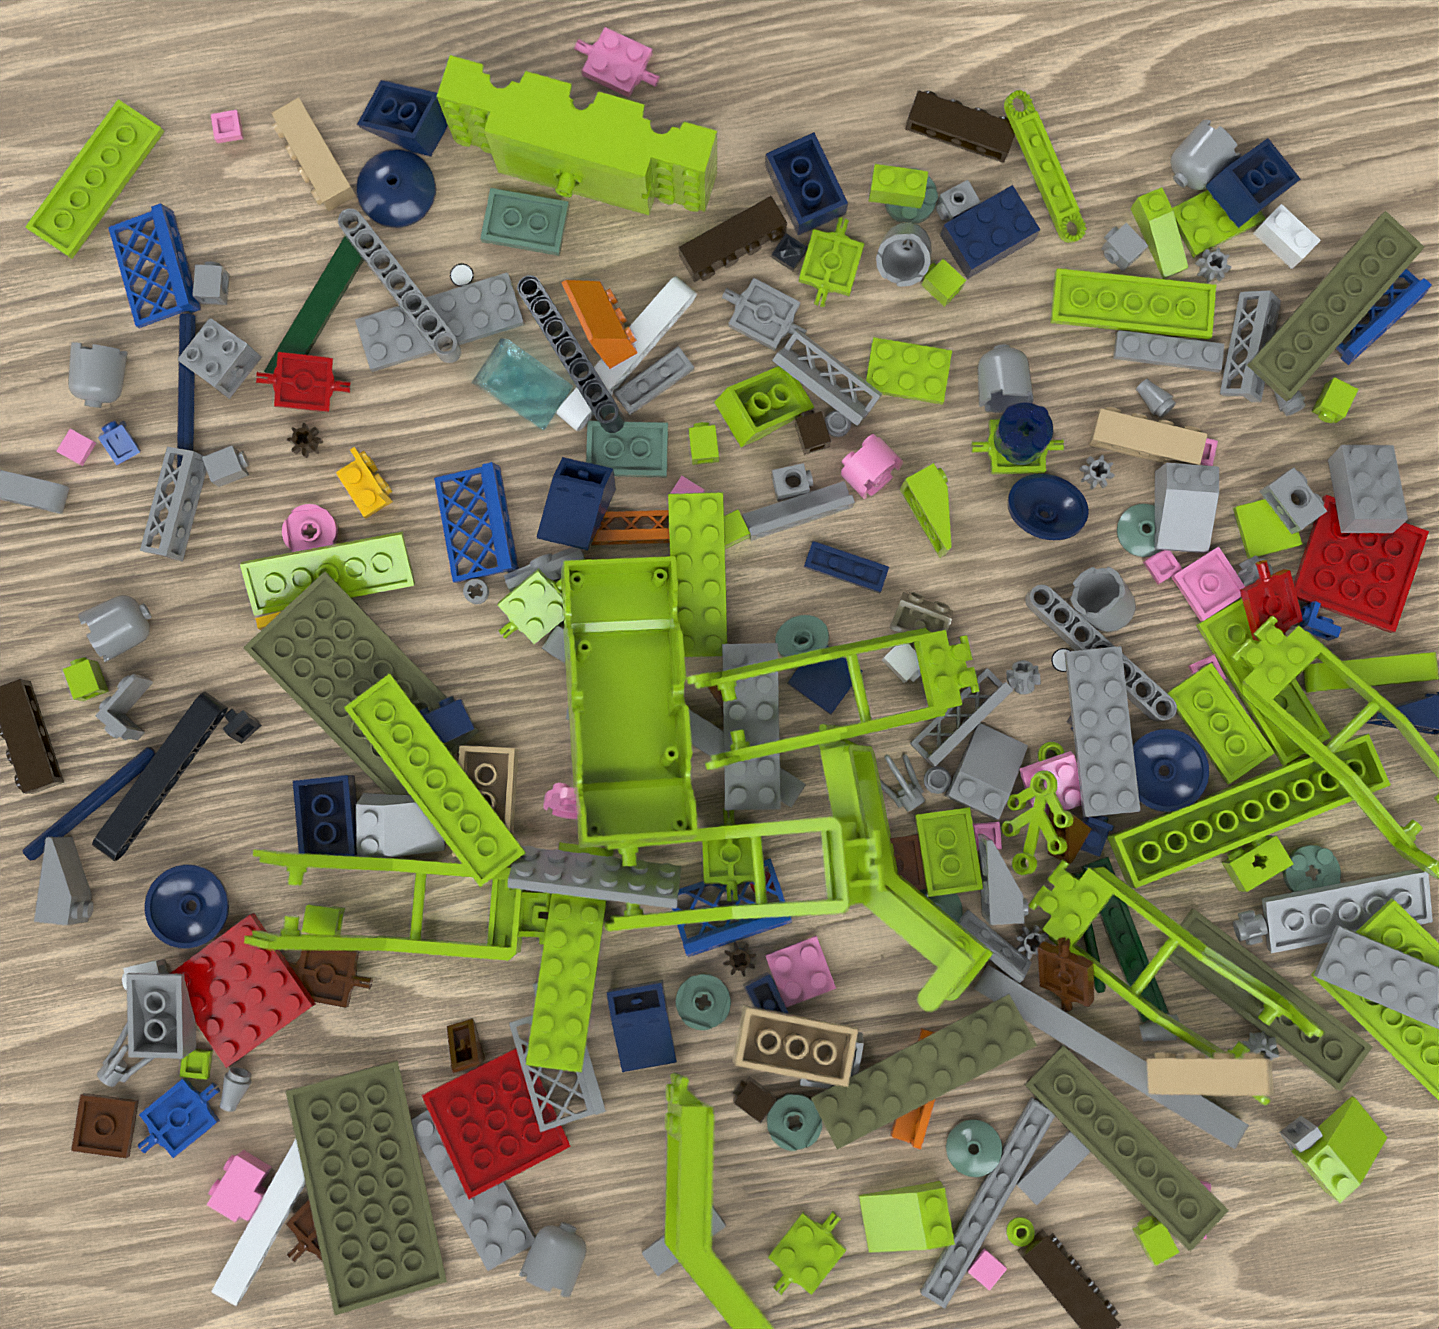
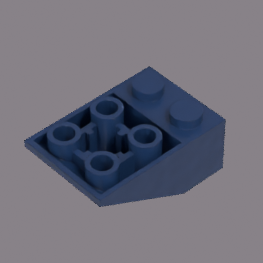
(576, 503)
(641, 1025)

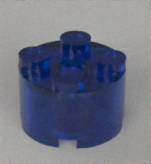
(1009, 431)

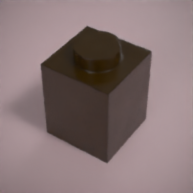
(812, 431)
(753, 1099)

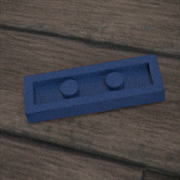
(846, 567)

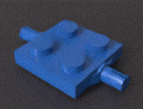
(179, 1117)

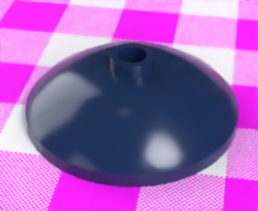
(398, 203)
(1047, 507)
(1186, 769)
(169, 910)

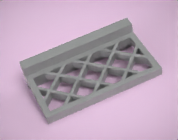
(586, 1079)

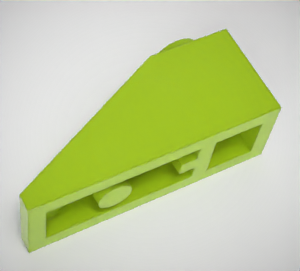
(1160, 232)

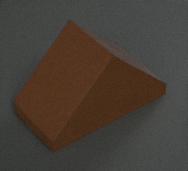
(1073, 835)
(464, 1045)

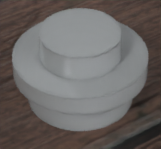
(837, 424)
(937, 780)

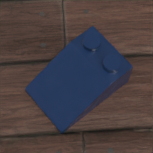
(405, 117)
(1252, 182)
(1421, 712)

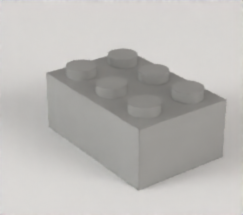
(1367, 489)

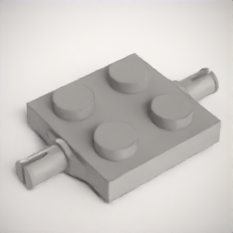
(763, 313)

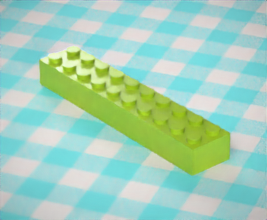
(1240, 814)

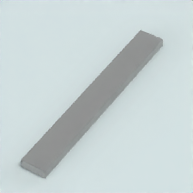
(987, 1203)

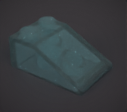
(522, 383)

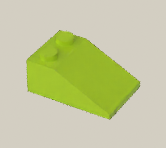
(762, 404)
(928, 499)
(1344, 1151)
(907, 1218)

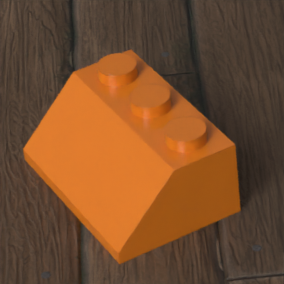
(601, 320)

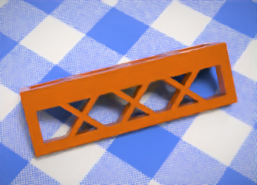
(633, 535)
(914, 1124)

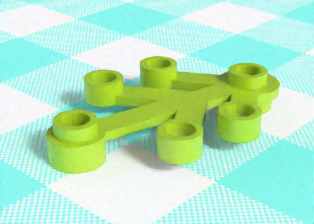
(1037, 819)

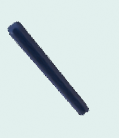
(186, 386)
(91, 802)

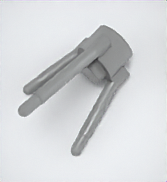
(910, 796)
(115, 1067)

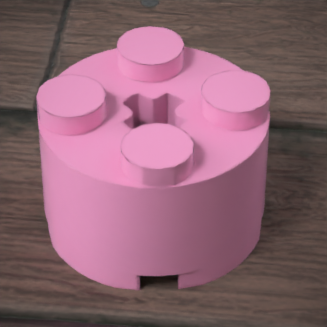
(870, 466)

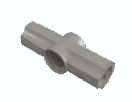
(549, 564)

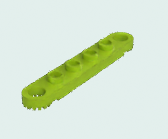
(1044, 166)

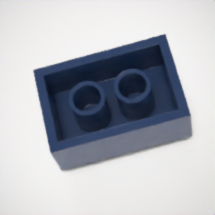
(806, 183)
(989, 232)
(326, 815)

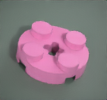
(298, 523)
(562, 801)

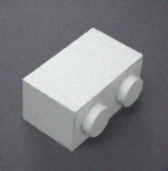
(1286, 236)

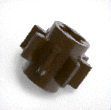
(303, 432)
(742, 966)

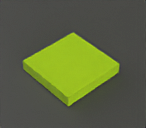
(1263, 529)

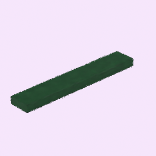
(320, 303)
(1127, 943)

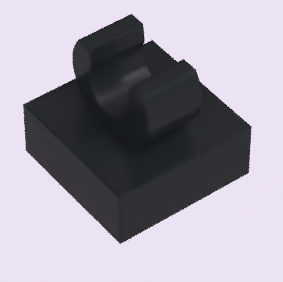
(240, 725)

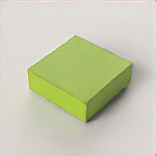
(197, 1064)

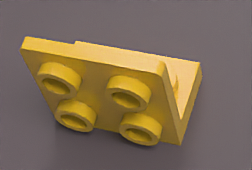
(364, 486)

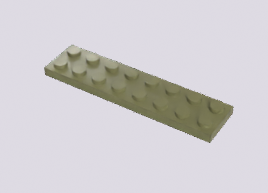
(1335, 306)
(1331, 1057)
(924, 1071)
(1126, 1148)

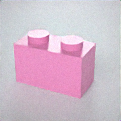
(242, 1177)

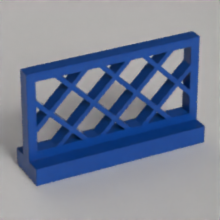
(172, 255)
(1386, 318)
(496, 512)
(730, 932)

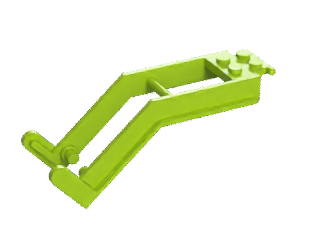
(1274, 666)
(941, 669)
(858, 798)
(846, 866)
(1077, 903)
(511, 917)
(690, 1205)

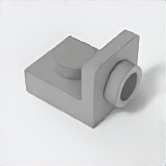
(1301, 1134)

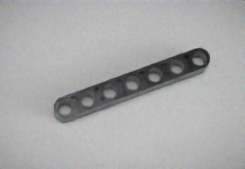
(574, 364)
(160, 776)

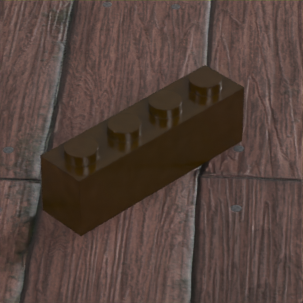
(960, 126)
(733, 239)
(27, 738)
(1067, 1285)

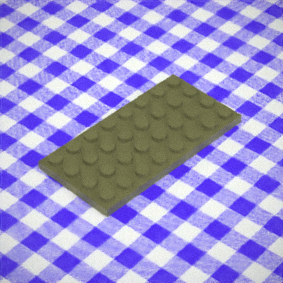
(331, 654)
(365, 1187)

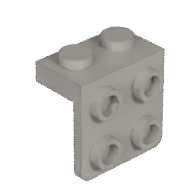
(114, 708)

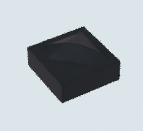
(789, 252)

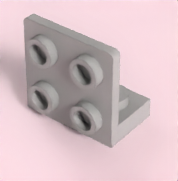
(219, 358)

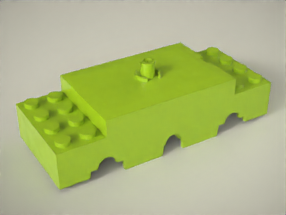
(588, 152)
(627, 701)

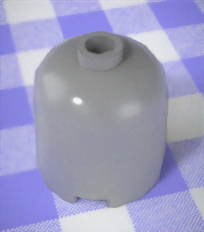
(1203, 156)
(902, 261)
(96, 373)
(1003, 379)
(1103, 599)
(116, 625)
(555, 1259)

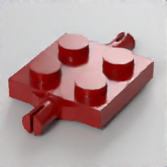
(303, 382)
(1270, 597)

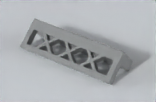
(1263, 329)
(819, 382)
(180, 504)
(798, 510)
(967, 725)

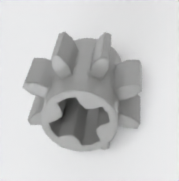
(1209, 259)
(1103, 468)
(1249, 571)
(1023, 677)
(1250, 927)
(1028, 934)
(1262, 1044)

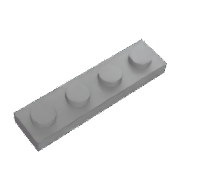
(1168, 351)

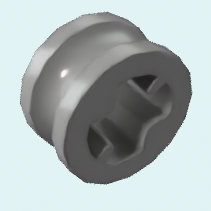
(477, 599)

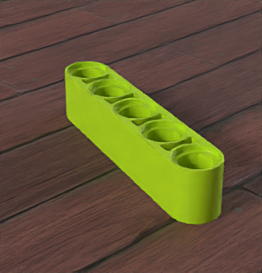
(1375, 671)

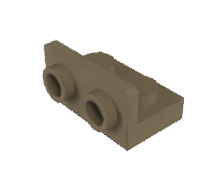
(918, 613)

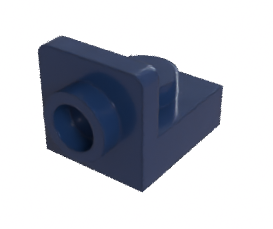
(1097, 837)

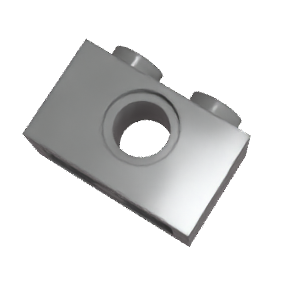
(1279, 498)

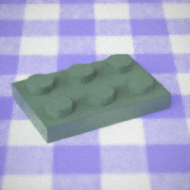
(524, 221)
(634, 451)

